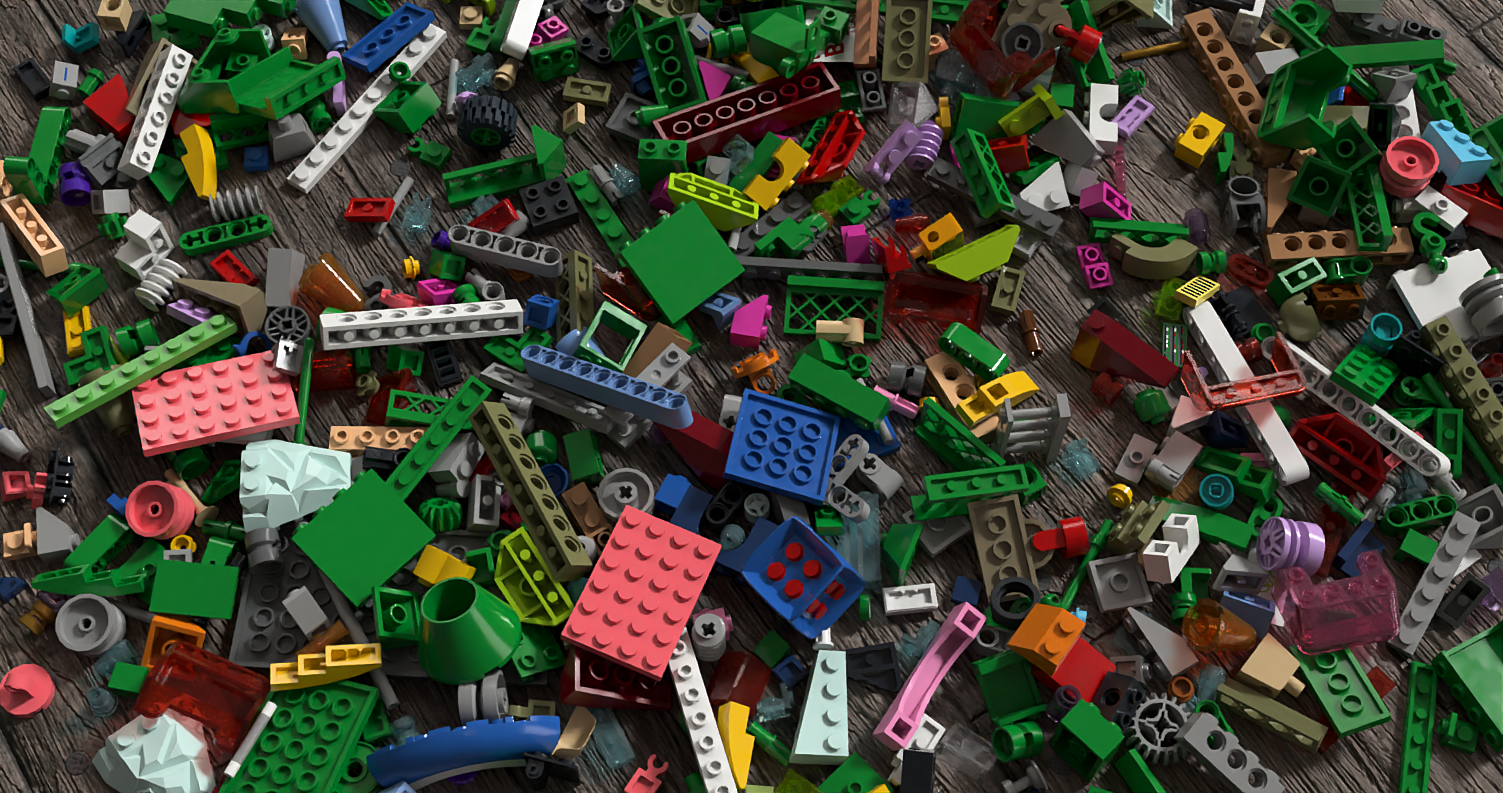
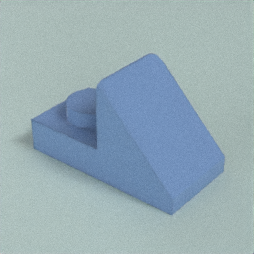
(721, 308)

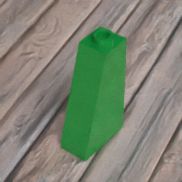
(982, 115)

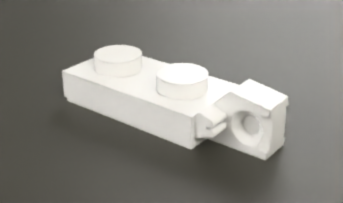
(924, 738)

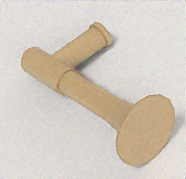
(201, 510)

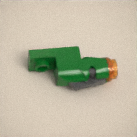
(795, 237)

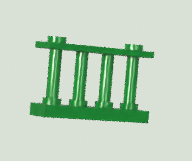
(950, 492)

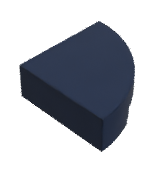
(11, 587)

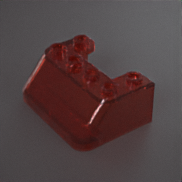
(934, 299)
(206, 690)

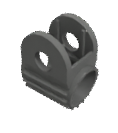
(1246, 193)

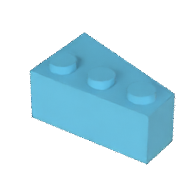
(1457, 155)

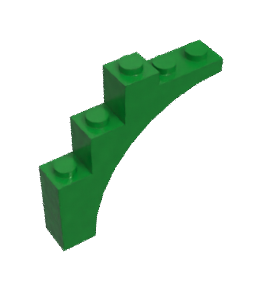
(210, 16)

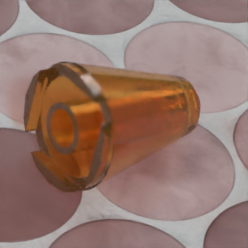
(332, 285)
(1215, 628)

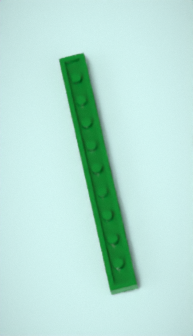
(613, 233)

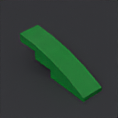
(1439, 99)
(1212, 525)
(83, 581)

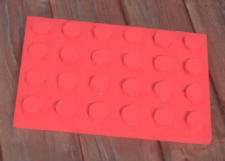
(213, 403)
(641, 593)

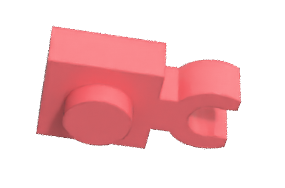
(36, 490)
(647, 780)

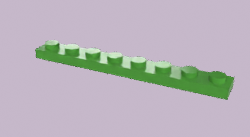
(139, 370)

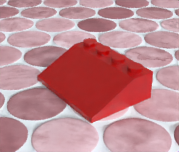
(1481, 204)

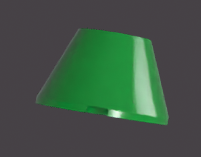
(465, 632)

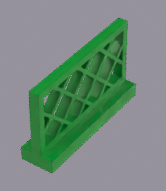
(830, 288)
(953, 440)

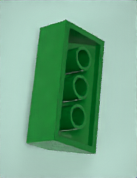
(672, 64)

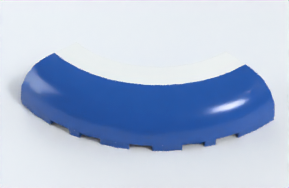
(463, 750)

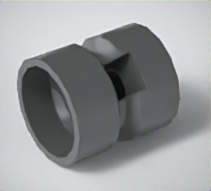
(906, 378)
(264, 550)

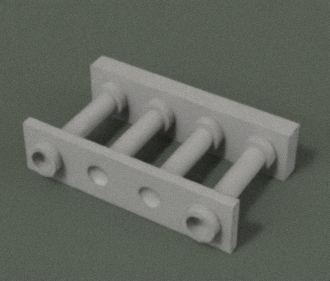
(661, 372)
(1046, 440)

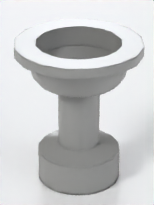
(615, 9)
(1033, 777)

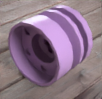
(1290, 544)

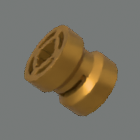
(42, 613)

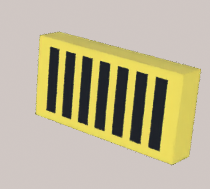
(1196, 291)

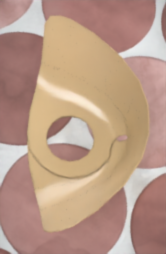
(575, 734)

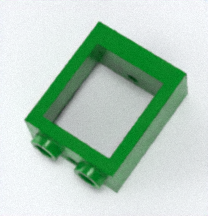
(620, 323)

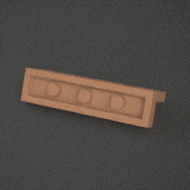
(866, 33)

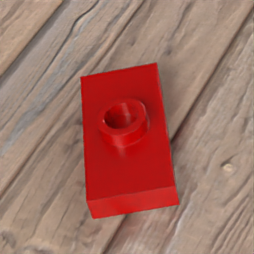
(496, 218)
(232, 270)

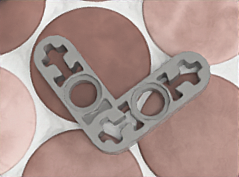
(835, 486)

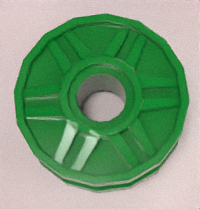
(365, 781)

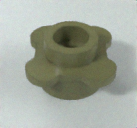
(367, 384)

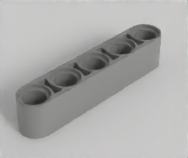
(497, 243)

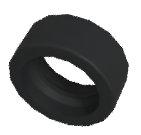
(1007, 586)

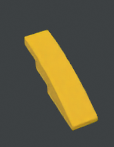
(318, 669)

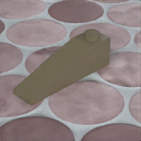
(145, 73)
(238, 301)

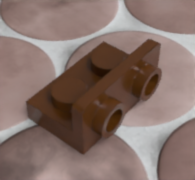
(1338, 301)

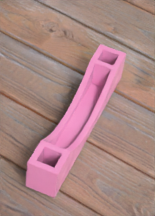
(909, 705)

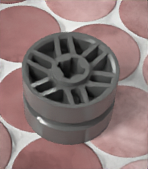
(1025, 33)
(289, 324)

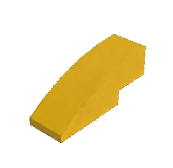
(200, 161)
(737, 745)

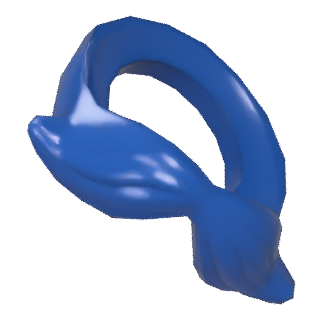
(241, 348)

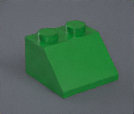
(408, 106)

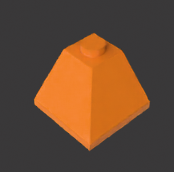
(166, 630)

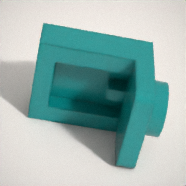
(81, 38)

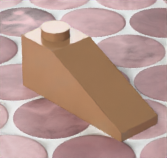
(1275, 190)

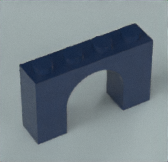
(691, 517)

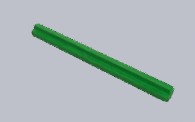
(1313, 44)

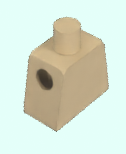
(1271, 670)

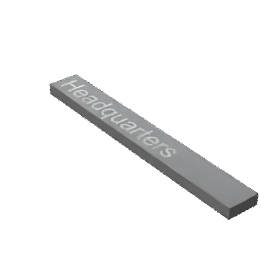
(25, 313)

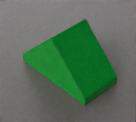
(825, 352)

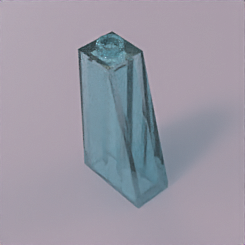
(861, 543)

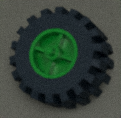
(487, 123)

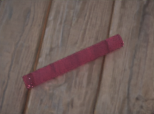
(1120, 168)

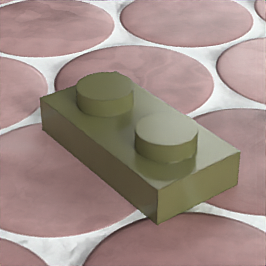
(587, 92)
(1007, 291)

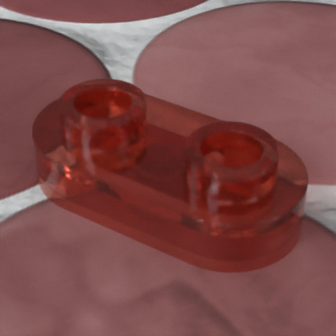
(1249, 271)

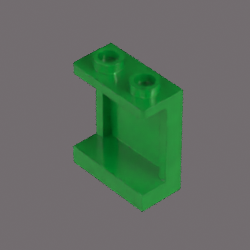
(660, 158)
(1008, 688)

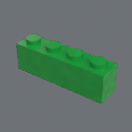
(839, 393)

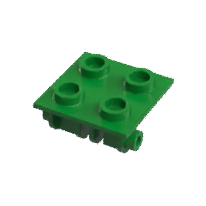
(536, 652)

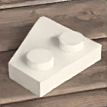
(1047, 190)

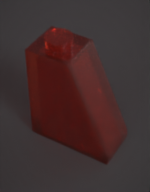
(330, 371)

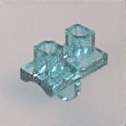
(478, 73)

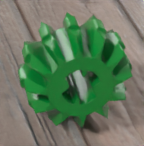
(441, 514)

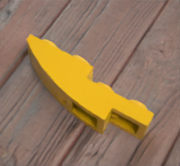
(991, 396)

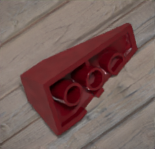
(703, 447)

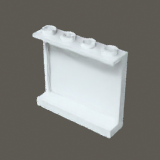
(1437, 295)

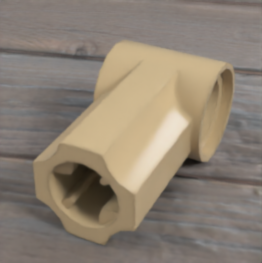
(847, 332)

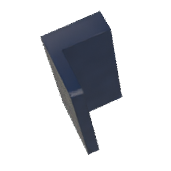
(1359, 542)

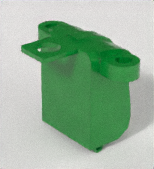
(787, 43)

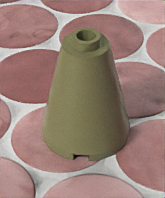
(116, 413)

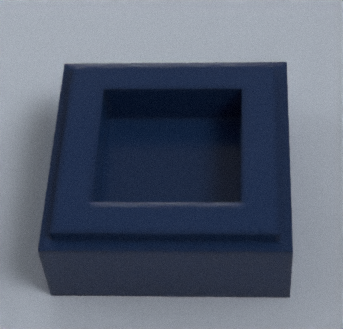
(966, 591)
(790, 672)

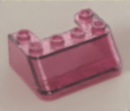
(1339, 611)

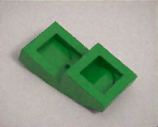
(850, 99)
(1223, 157)

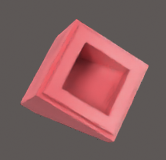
(14, 485)

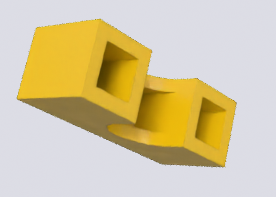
(790, 160)

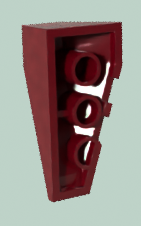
(1113, 349)
(601, 683)

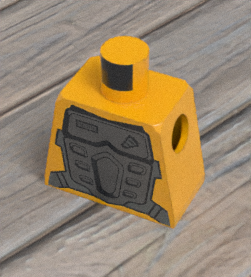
(938, 239)

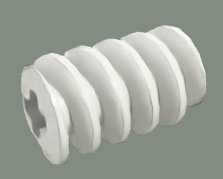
(158, 283)

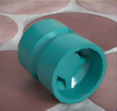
(1382, 333)
(1216, 492)

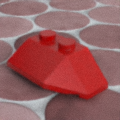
(834, 150)
(1342, 451)

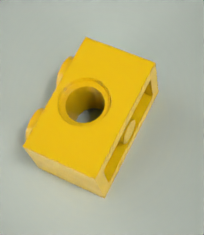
(1199, 139)

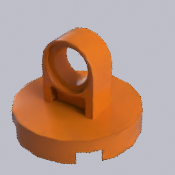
(757, 367)

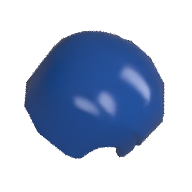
(557, 478)

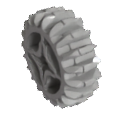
(1139, 726)

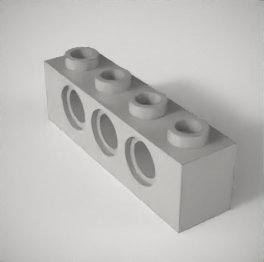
(1194, 739)

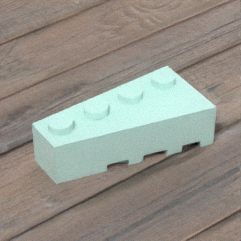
(823, 716)

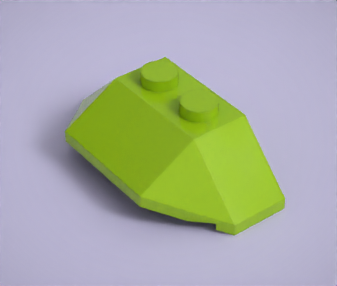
(721, 204)
(979, 256)
(529, 583)

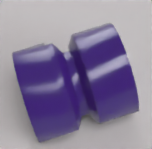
(74, 185)

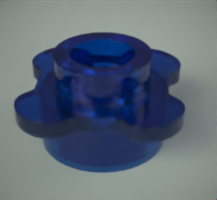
(899, 213)

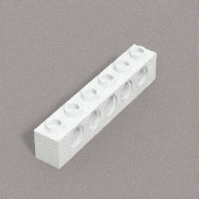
(155, 112)

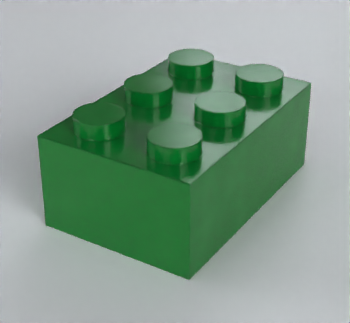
(1086, 739)

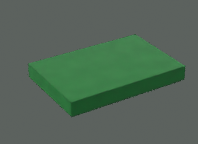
(194, 589)

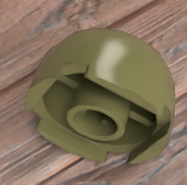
(1298, 320)

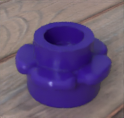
(440, 240)

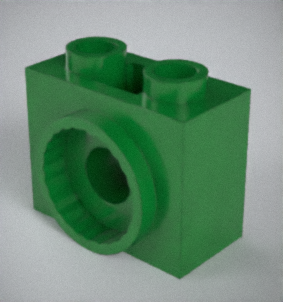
(1311, 17)

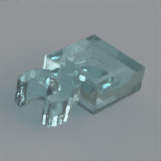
(418, 216)

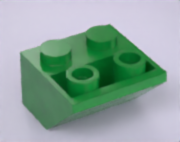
(554, 59)

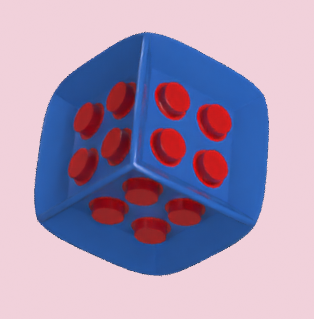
(802, 577)

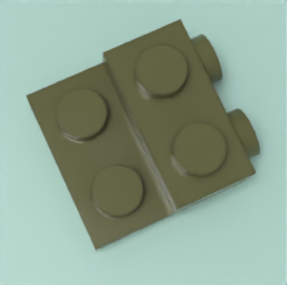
(1136, 526)

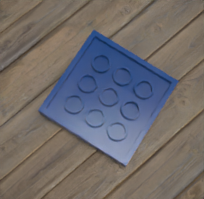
(782, 447)

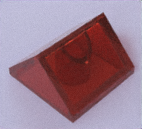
(398, 380)
(738, 679)

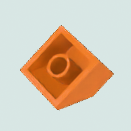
(1047, 636)

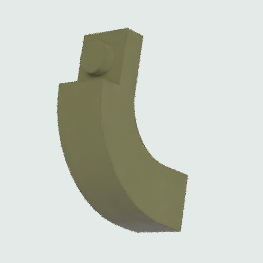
(1153, 262)

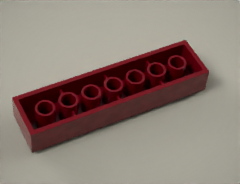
(752, 112)

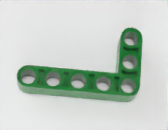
(38, 173)

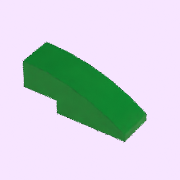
(1244, 476)

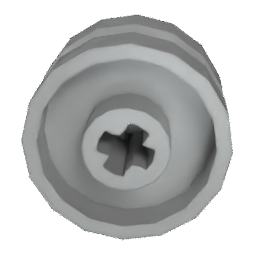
(625, 488)
(90, 625)
(484, 698)

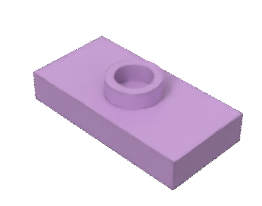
(1133, 116)

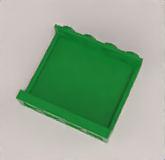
(283, 84)
(680, 261)
(363, 537)
(1476, 680)

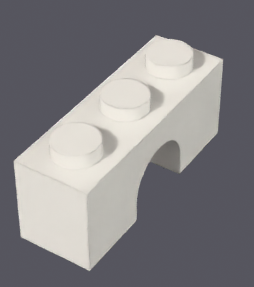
(1101, 102)
(1166, 558)

